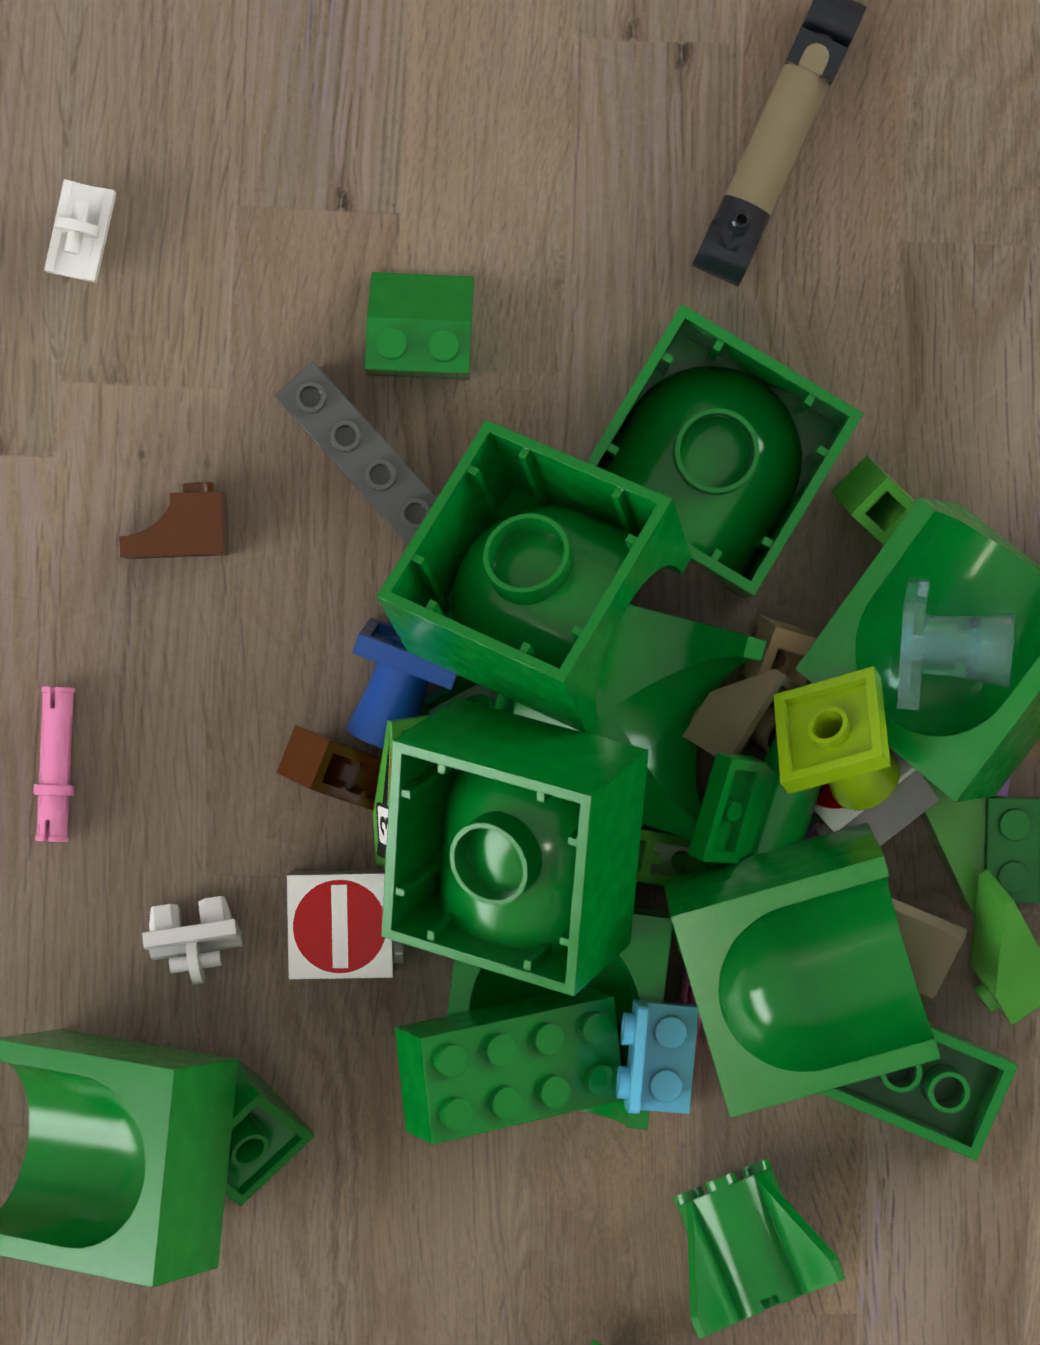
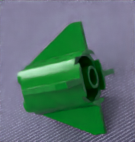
(749, 1249)

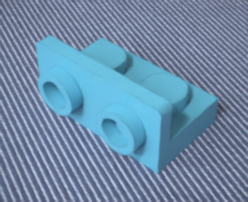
(659, 1057)

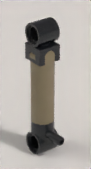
(778, 138)

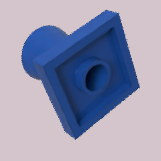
(395, 685)

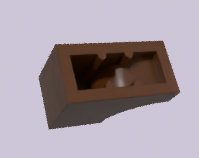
(189, 528)
(331, 767)

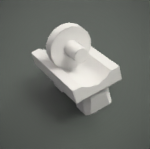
(80, 231)
(170, 939)

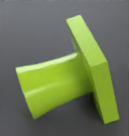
(837, 738)

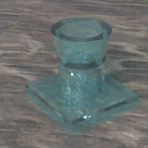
(950, 646)

